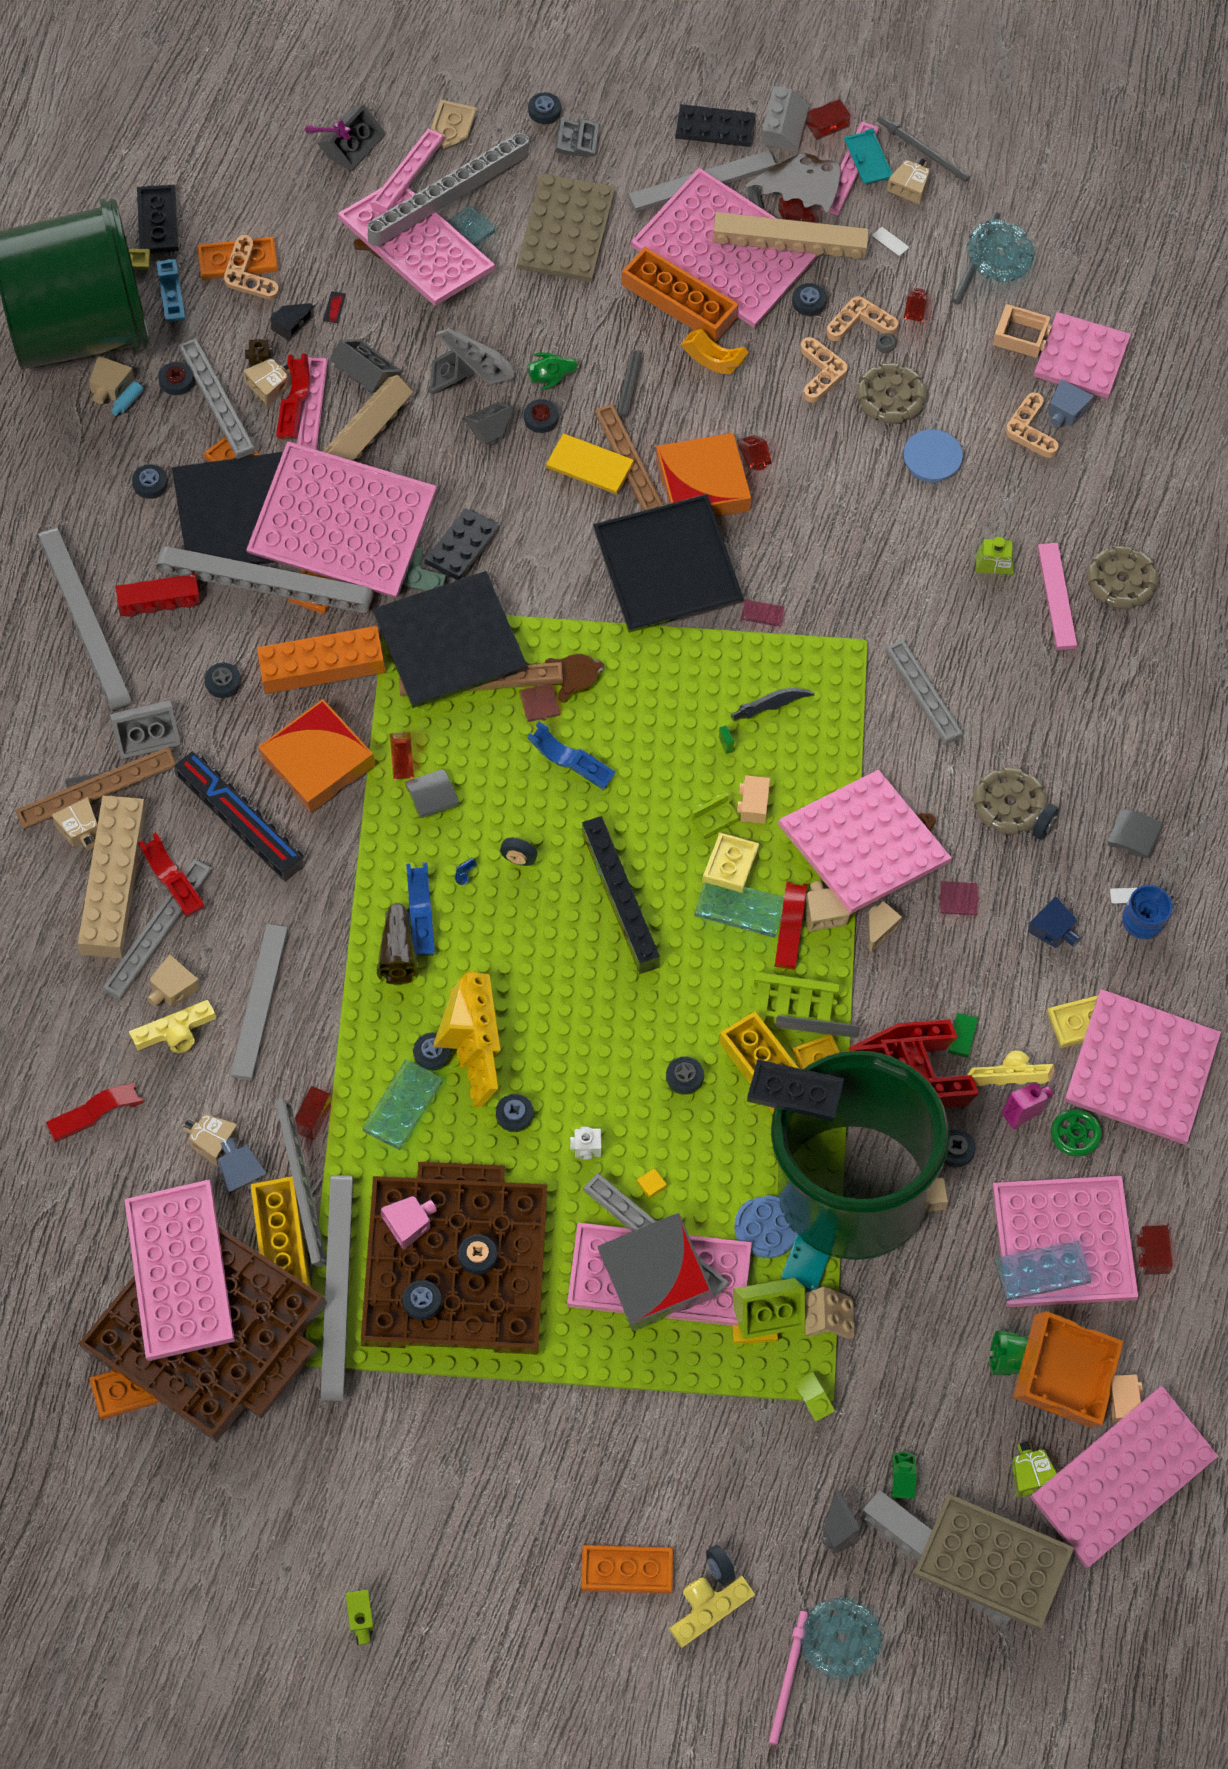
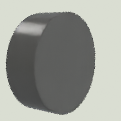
(885, 343)

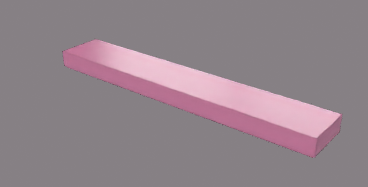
(407, 171)
(848, 175)
(312, 405)
(1057, 596)

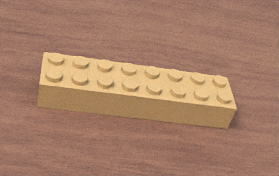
(112, 877)

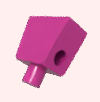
(1025, 1104)

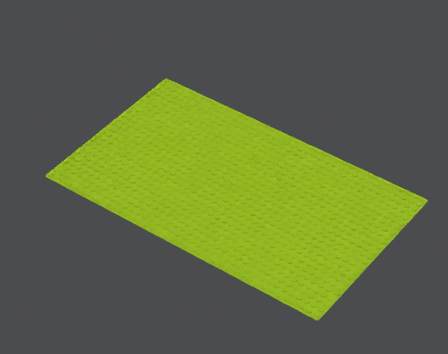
(569, 1004)

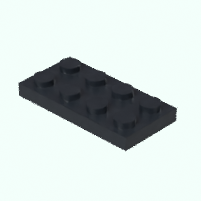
(715, 125)
(157, 218)
(462, 544)
(795, 1090)

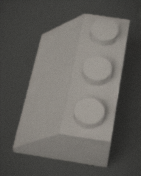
(784, 119)
(145, 729)

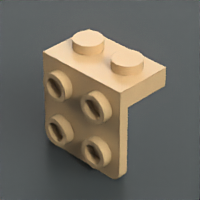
(829, 1312)

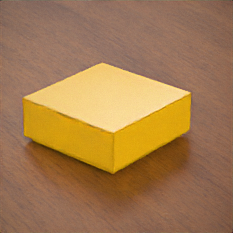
(651, 1183)

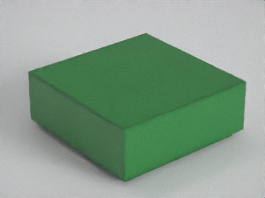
(726, 739)

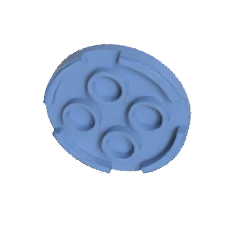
(932, 455)
(764, 1226)

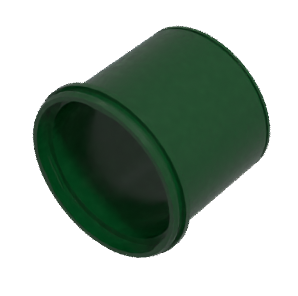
(70, 288)
(877, 1096)

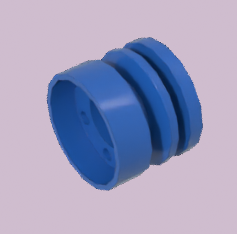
(1147, 912)

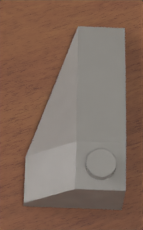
(481, 359)

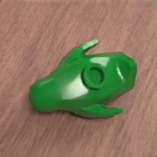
(550, 369)

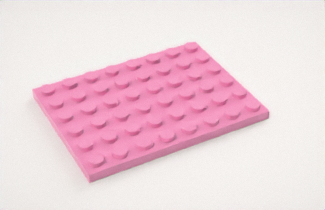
(744, 274)
(342, 519)

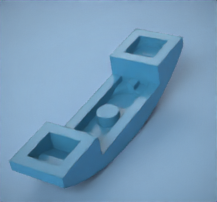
(170, 290)

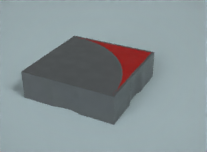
(655, 1271)

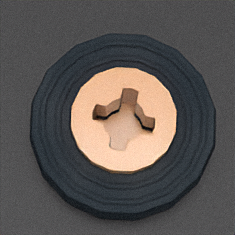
(518, 851)
(477, 1262)

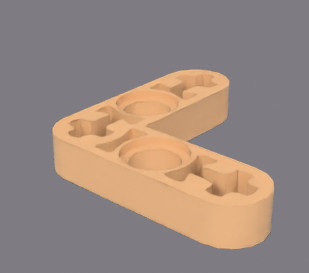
(239, 272)
(862, 314)
(828, 369)
(1023, 425)

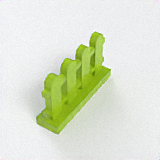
(786, 985)

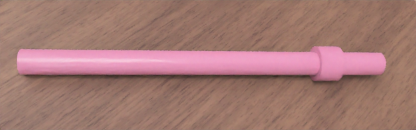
(788, 1679)

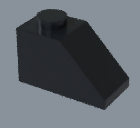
(291, 319)

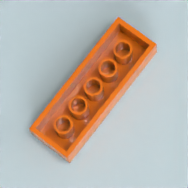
(679, 294)
(321, 659)

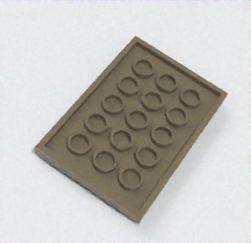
(566, 227)
(993, 1561)

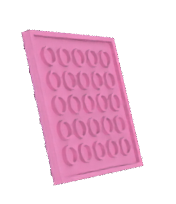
(864, 841)
(1142, 1067)
(1066, 1211)

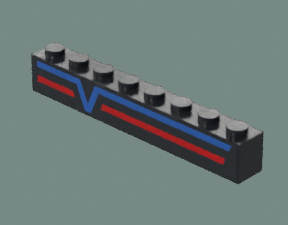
(239, 816)
(620, 895)

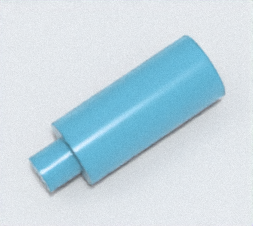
(124, 401)

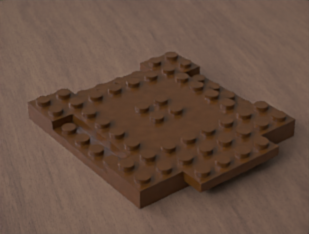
(476, 1311)
(217, 1382)

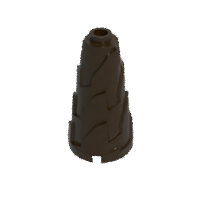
(397, 956)

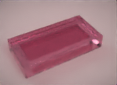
(762, 613)

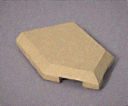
(453, 122)

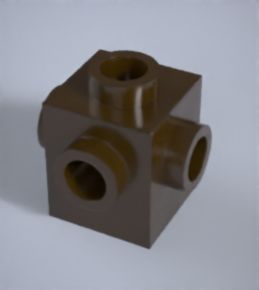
(258, 351)

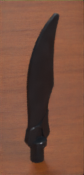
(770, 702)

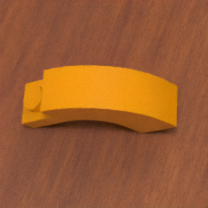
(711, 355)

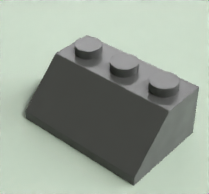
(364, 135)
(363, 364)

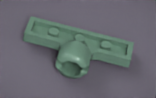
(419, 578)

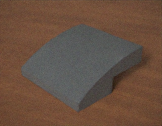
(576, 137)
(432, 793)
(1135, 833)

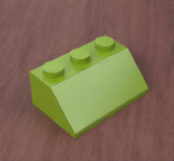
(769, 1308)

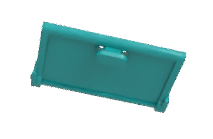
(867, 150)
(805, 1265)

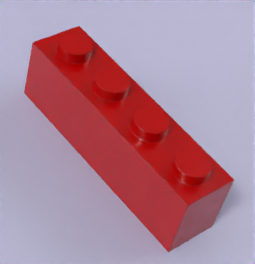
(157, 595)

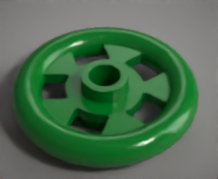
(1070, 1148)

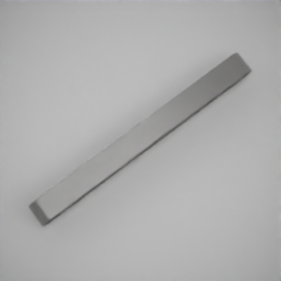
(447, 189)
(265, 579)
(84, 619)
(337, 1288)

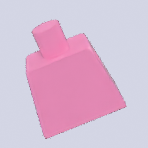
(408, 1219)

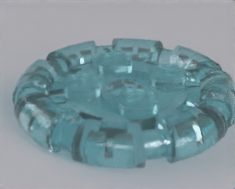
(1004, 241)
(843, 1625)

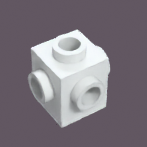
(586, 1143)

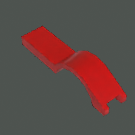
(291, 406)
(171, 877)
(790, 926)
(92, 1111)

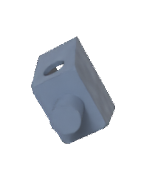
(1068, 404)
(238, 1166)

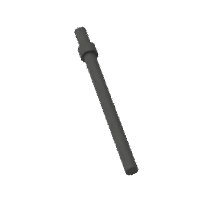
(894, 128)
(969, 271)

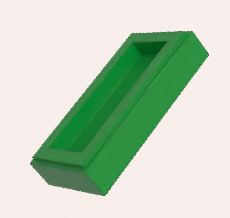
(965, 1030)

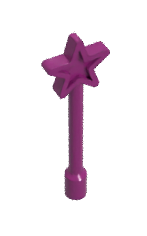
(338, 127)

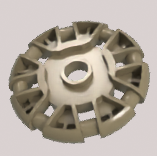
(891, 383)
(1122, 567)
(1010, 789)

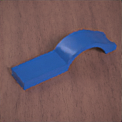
(570, 758)
(420, 910)

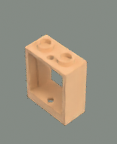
(1025, 318)

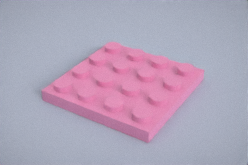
(1082, 354)

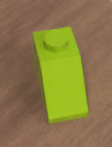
(814, 1397)

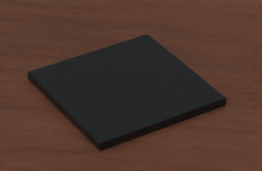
(223, 503)
(668, 563)
(449, 639)

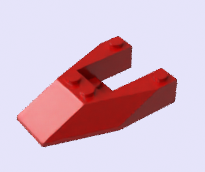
(910, 1045)

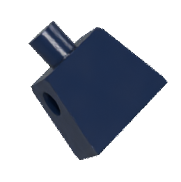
(1055, 925)

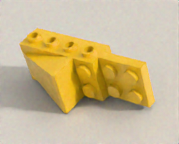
(472, 1030)

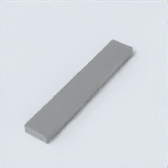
(924, 692)

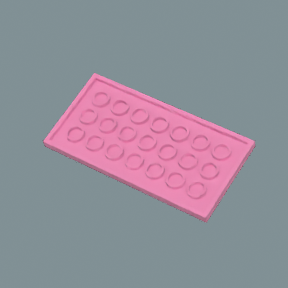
(425, 255)
(179, 1270)
(593, 1289)
(1123, 1476)

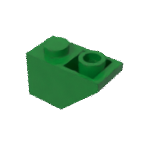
(903, 1475)

